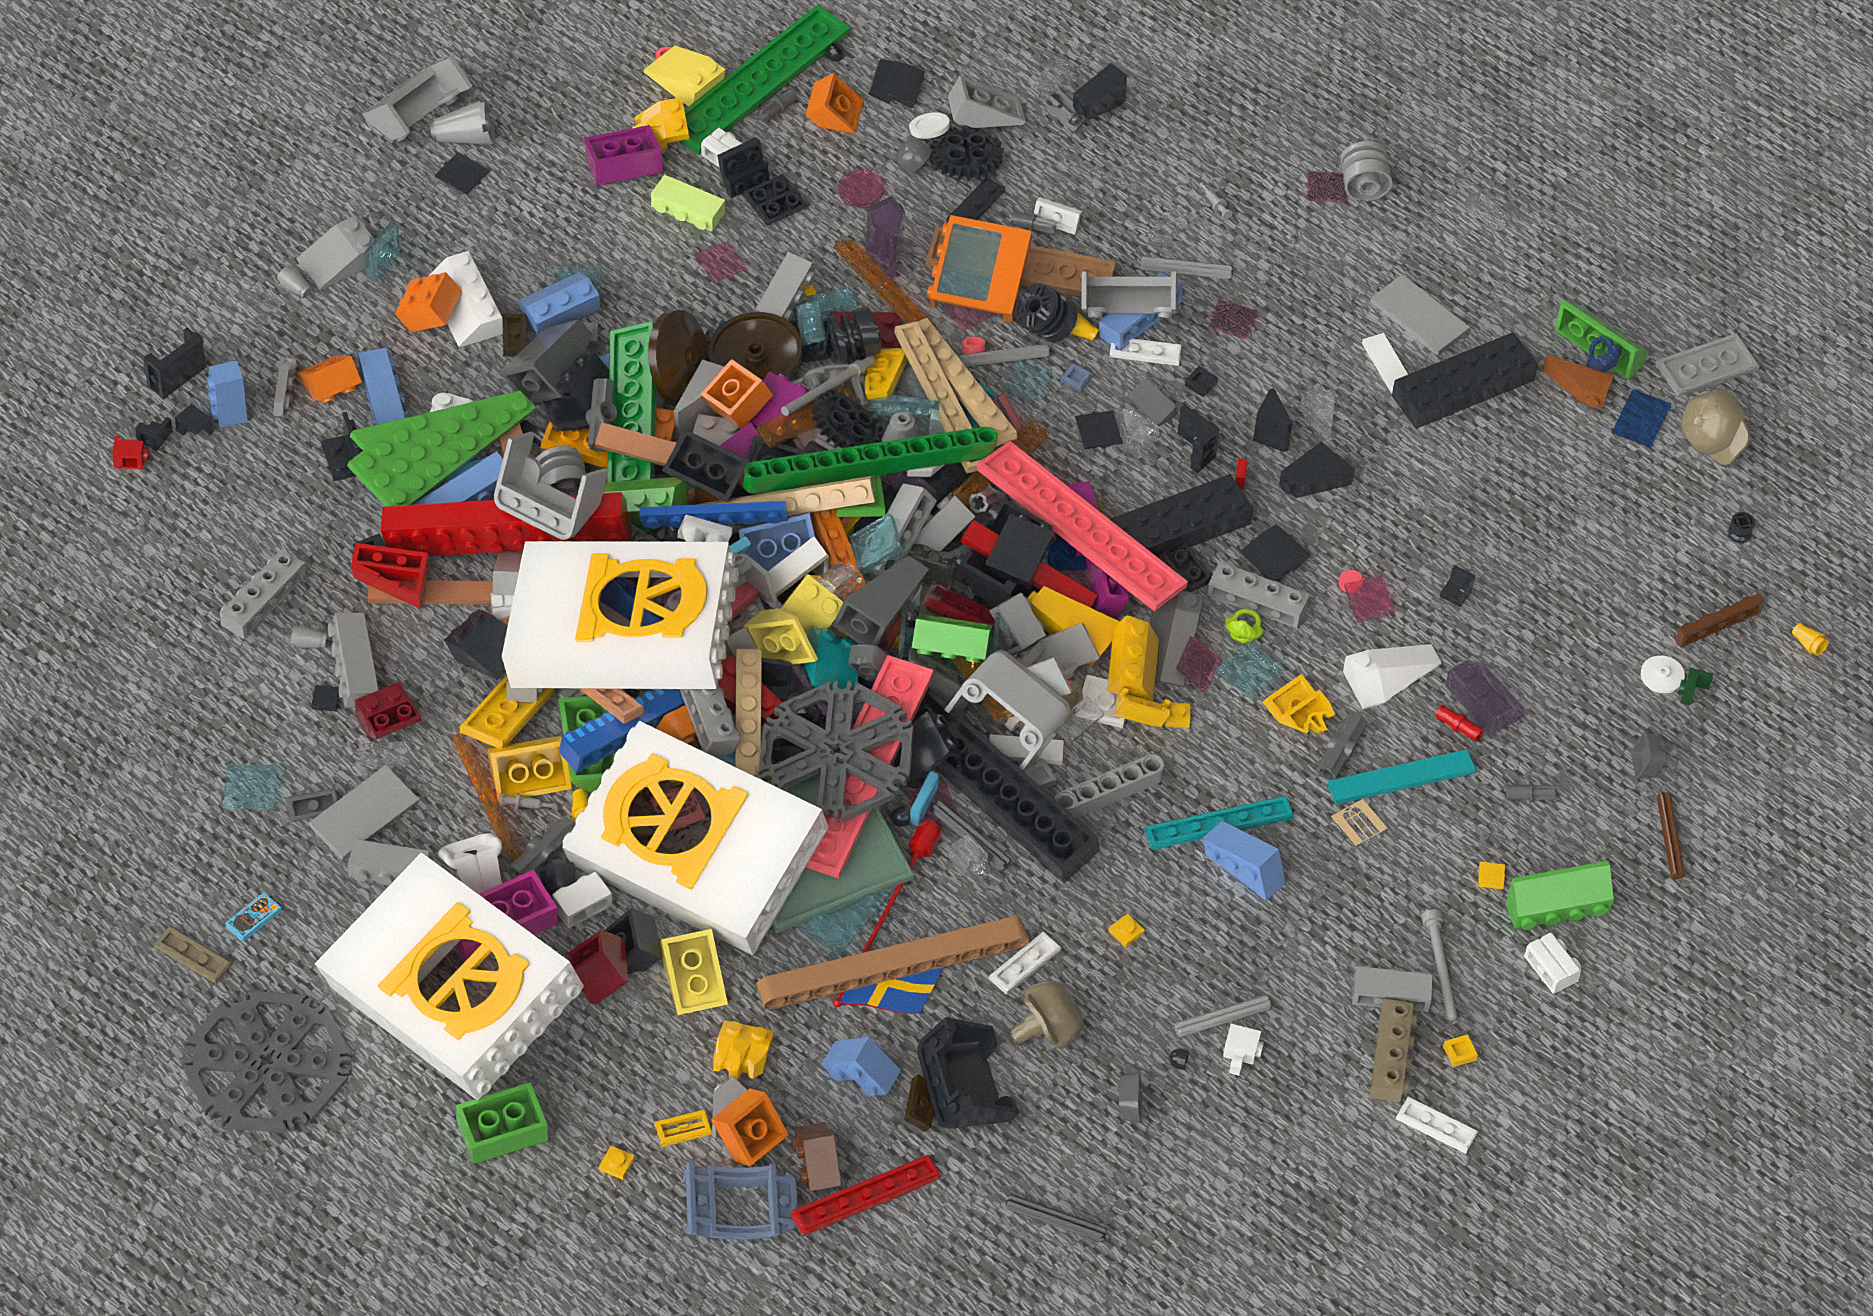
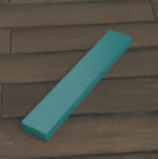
(1401, 777)
(1198, 826)

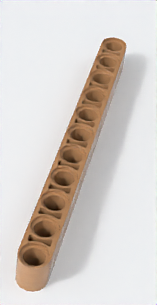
(892, 962)

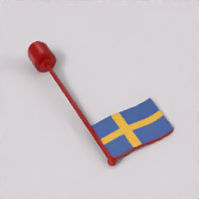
(909, 992)

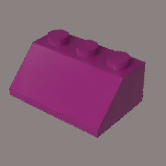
(623, 155)

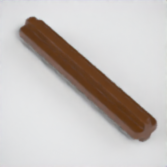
(1670, 835)

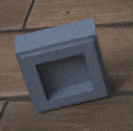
(1076, 377)

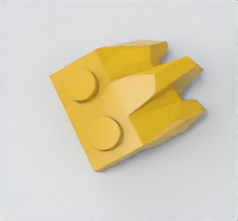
(666, 121)
(1300, 706)
(742, 1049)

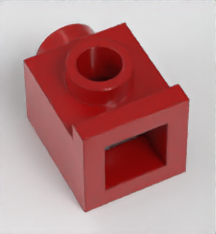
(129, 454)

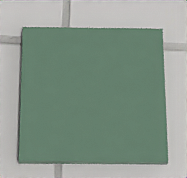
(870, 869)

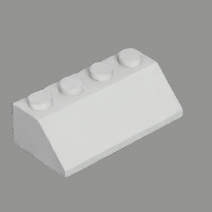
(475, 312)

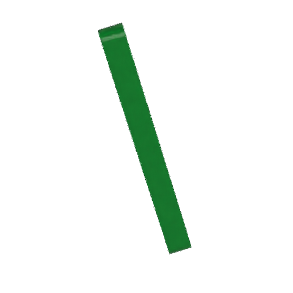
(869, 460)

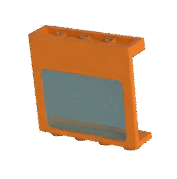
(980, 266)

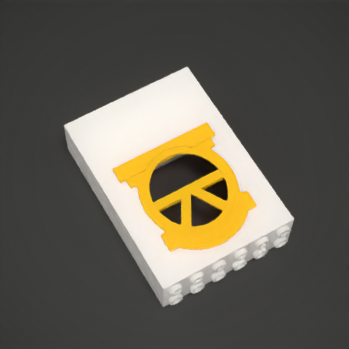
(566, 642)
(734, 875)
(408, 934)

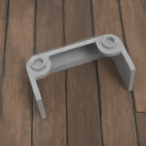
(417, 98)
(1129, 295)
(539, 504)
(749, 572)
(1058, 656)
(1022, 695)

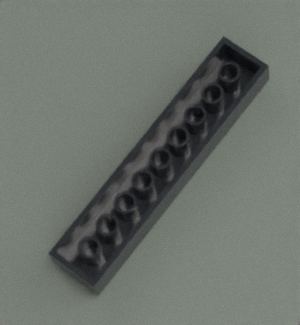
(1012, 797)

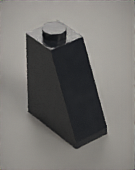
(1101, 93)
(1316, 472)

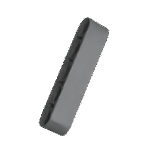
(1118, 783)

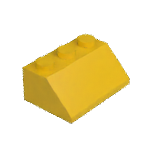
(1133, 658)
(529, 768)

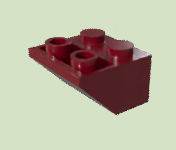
(386, 711)
(600, 965)

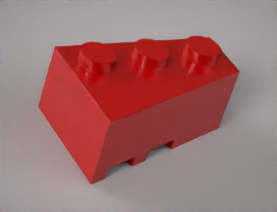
(392, 571)
(728, 684)

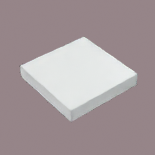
(1097, 691)

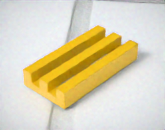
(665, 1141)

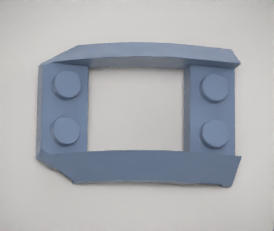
(702, 1208)

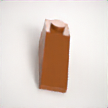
(1580, 381)

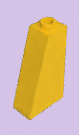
(1061, 612)

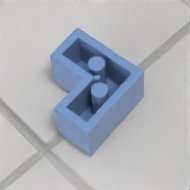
(861, 1061)

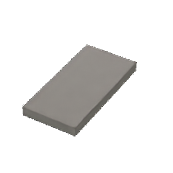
(1420, 314)
(1707, 365)
(364, 811)

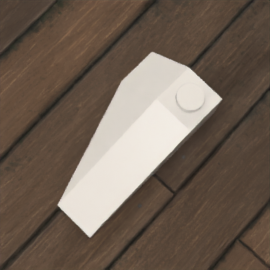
(1384, 672)

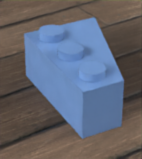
(226, 394)
(1246, 858)

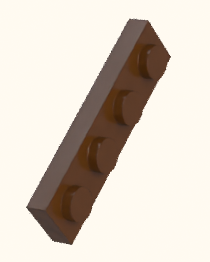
(1719, 620)

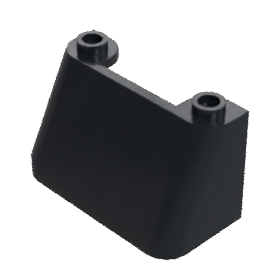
(972, 565)
(960, 1077)

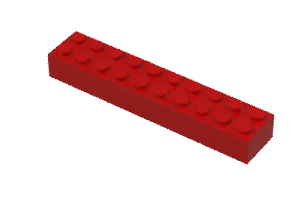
(485, 528)

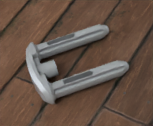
(823, 373)

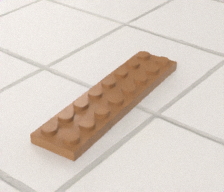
(1047, 266)

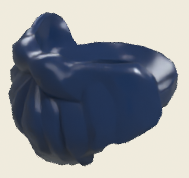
(1606, 361)

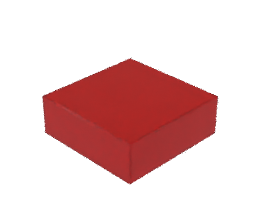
(1241, 473)

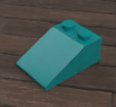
(832, 659)

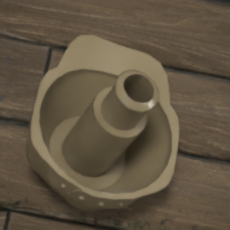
(1716, 426)
(1052, 1014)

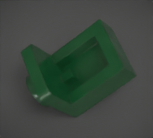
(1694, 678)

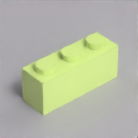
(687, 203)

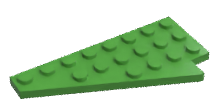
(419, 452)

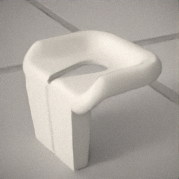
(476, 871)

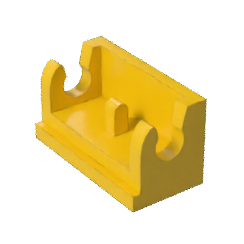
(1141, 709)

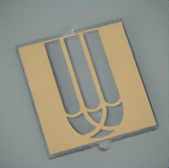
(1359, 823)

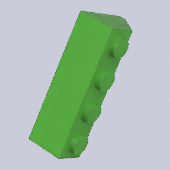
(1584, 327)
(649, 494)
(574, 714)
(1560, 895)

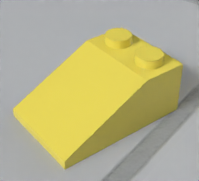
(685, 73)
(812, 605)
(780, 637)
(693, 971)

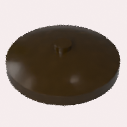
(758, 343)
(675, 352)

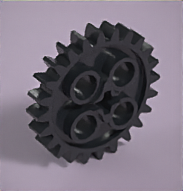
(982, 151)
(845, 420)

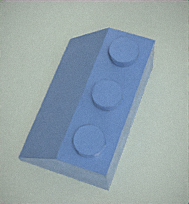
(560, 302)
(777, 541)

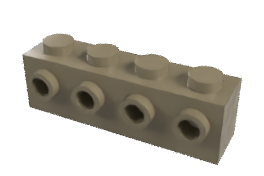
(1392, 1049)

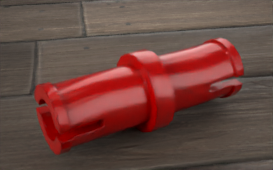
(1459, 723)

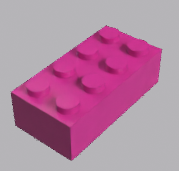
(523, 901)

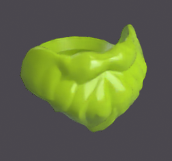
(1241, 630)

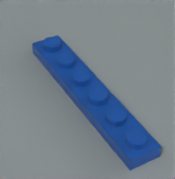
(723, 514)

